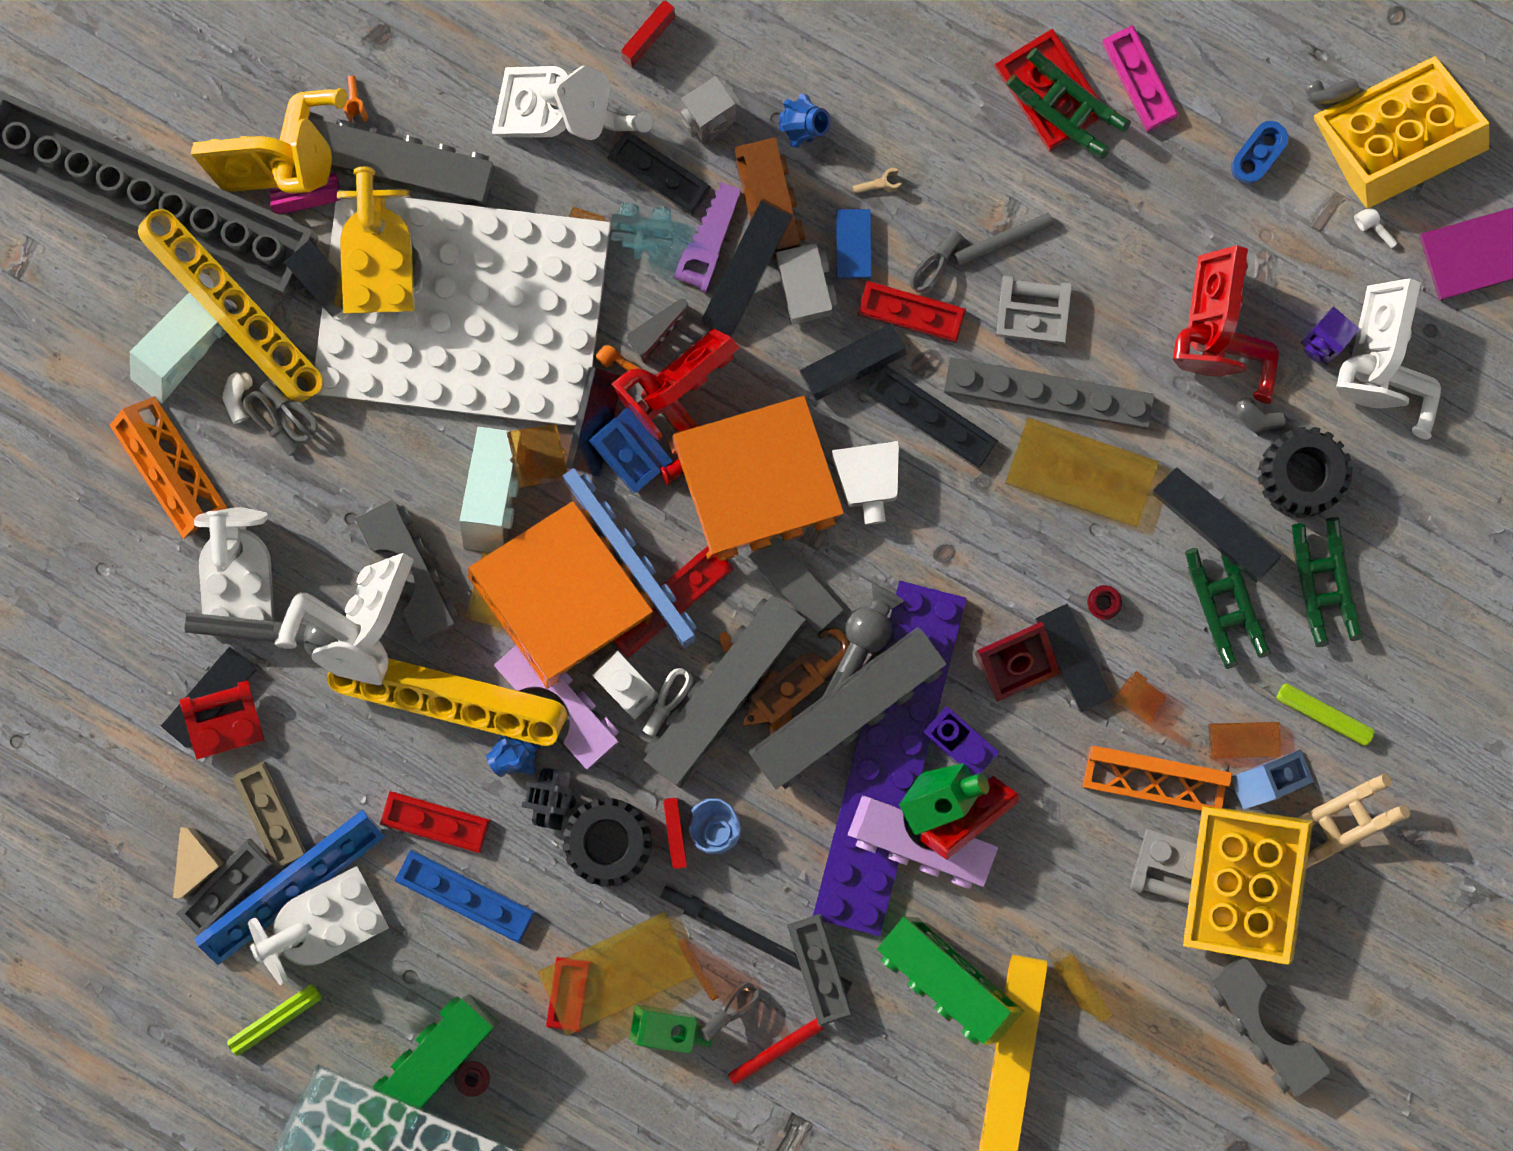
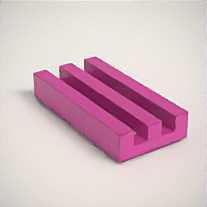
(287, 202)

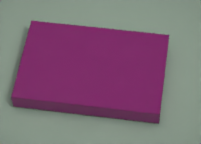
(1470, 254)

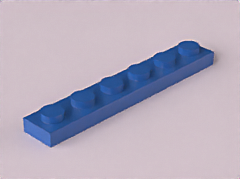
(304, 874)

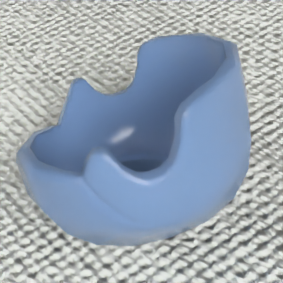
(714, 826)

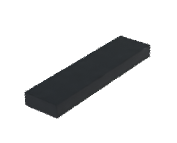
(747, 267)
(931, 416)
(1216, 524)

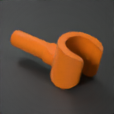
(354, 104)
(609, 355)

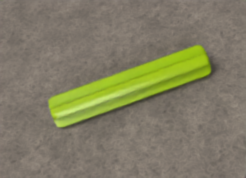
(1325, 714)
(274, 1019)

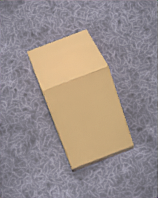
(194, 863)

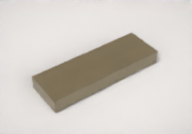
(269, 815)

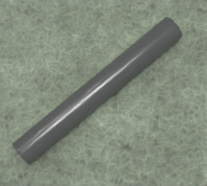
(1003, 239)

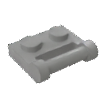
(1030, 320)
(1168, 855)

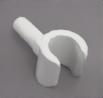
(1370, 218)

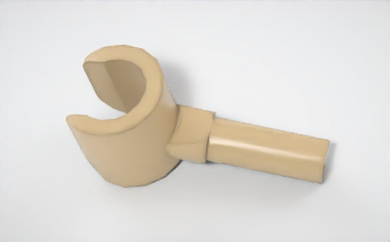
(879, 183)

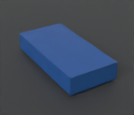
(853, 243)

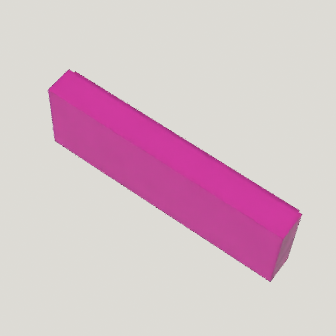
(1139, 78)

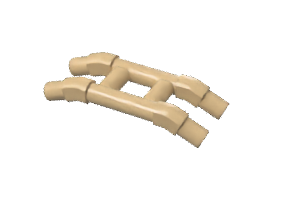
(1367, 825)

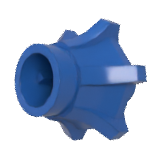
(803, 120)
(512, 756)

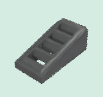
(652, 332)

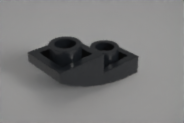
(318, 276)

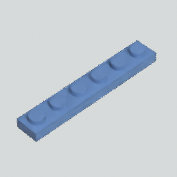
(622, 545)

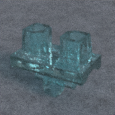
(642, 232)

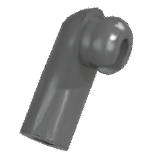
(1256, 419)

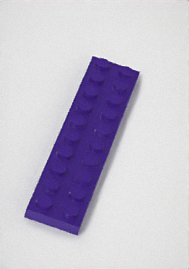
(884, 768)

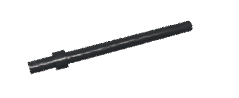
(694, 907)

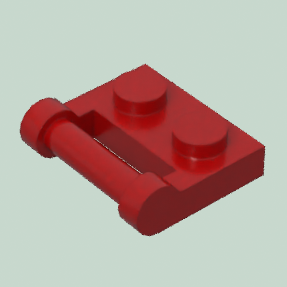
(225, 730)

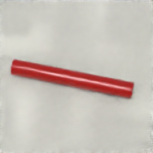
(775, 1052)

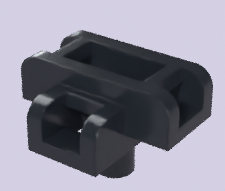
(554, 798)

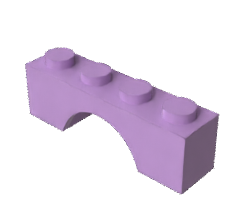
(587, 736)
(884, 827)

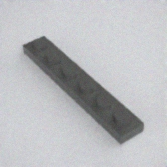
(1049, 393)

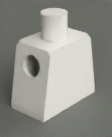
(868, 477)
(624, 684)

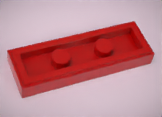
(911, 311)
(985, 810)
(435, 821)

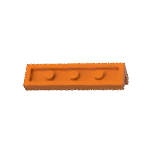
(161, 468)
(1159, 766)

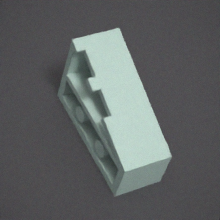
(174, 347)
(489, 492)

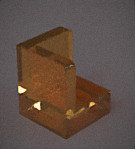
(1139, 698)

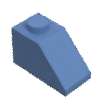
(1272, 779)

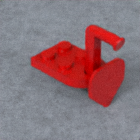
(1214, 320)
(662, 390)

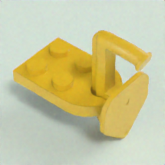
(293, 164)
(380, 265)

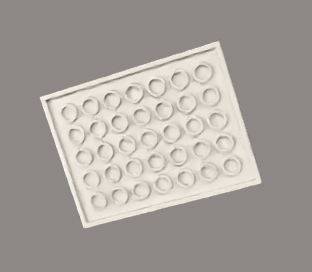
(496, 320)

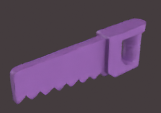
(709, 238)

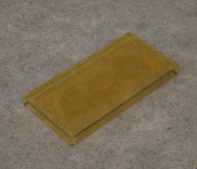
(1081, 472)
(615, 973)
(1079, 984)

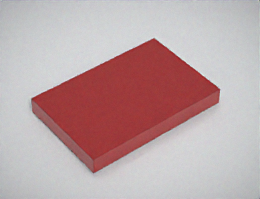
(1019, 65)

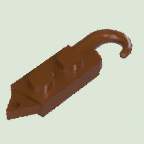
(794, 683)

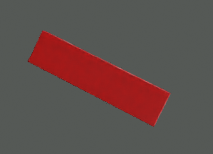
(688, 587)

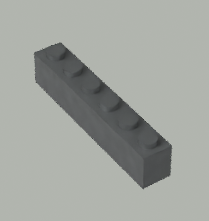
(408, 162)
(725, 691)
(847, 709)

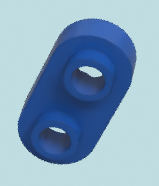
(1258, 153)

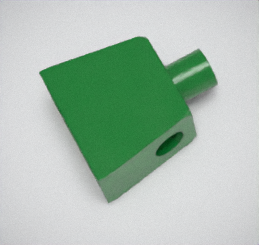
(942, 796)
(653, 1027)

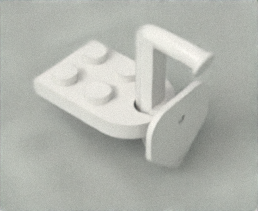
(551, 99)
(1380, 351)
(234, 582)
(358, 650)
(326, 917)

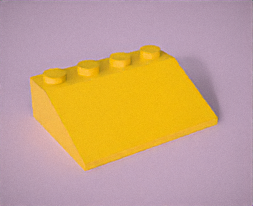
(1403, 131)
(1248, 884)

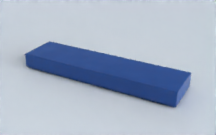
(465, 896)

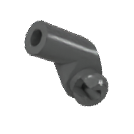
(1333, 94)

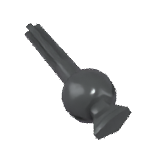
(867, 631)
(307, 635)

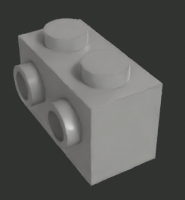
(708, 111)
(805, 283)

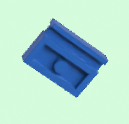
(630, 450)

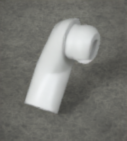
(233, 393)

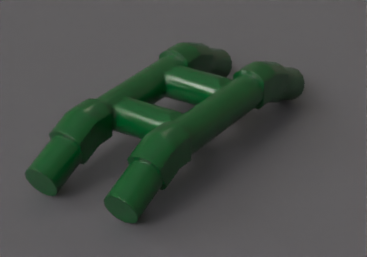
(1063, 84)
(1341, 597)
(1217, 623)

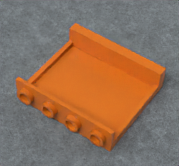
(757, 477)
(560, 592)

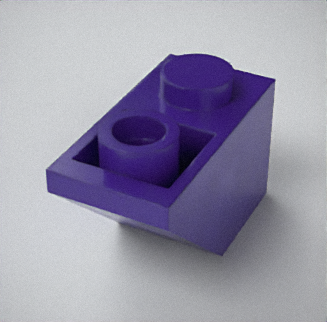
(1329, 336)
(960, 741)

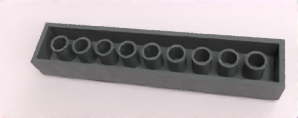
(132, 185)

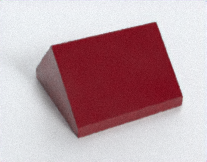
(1018, 661)

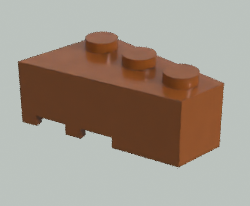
(763, 177)

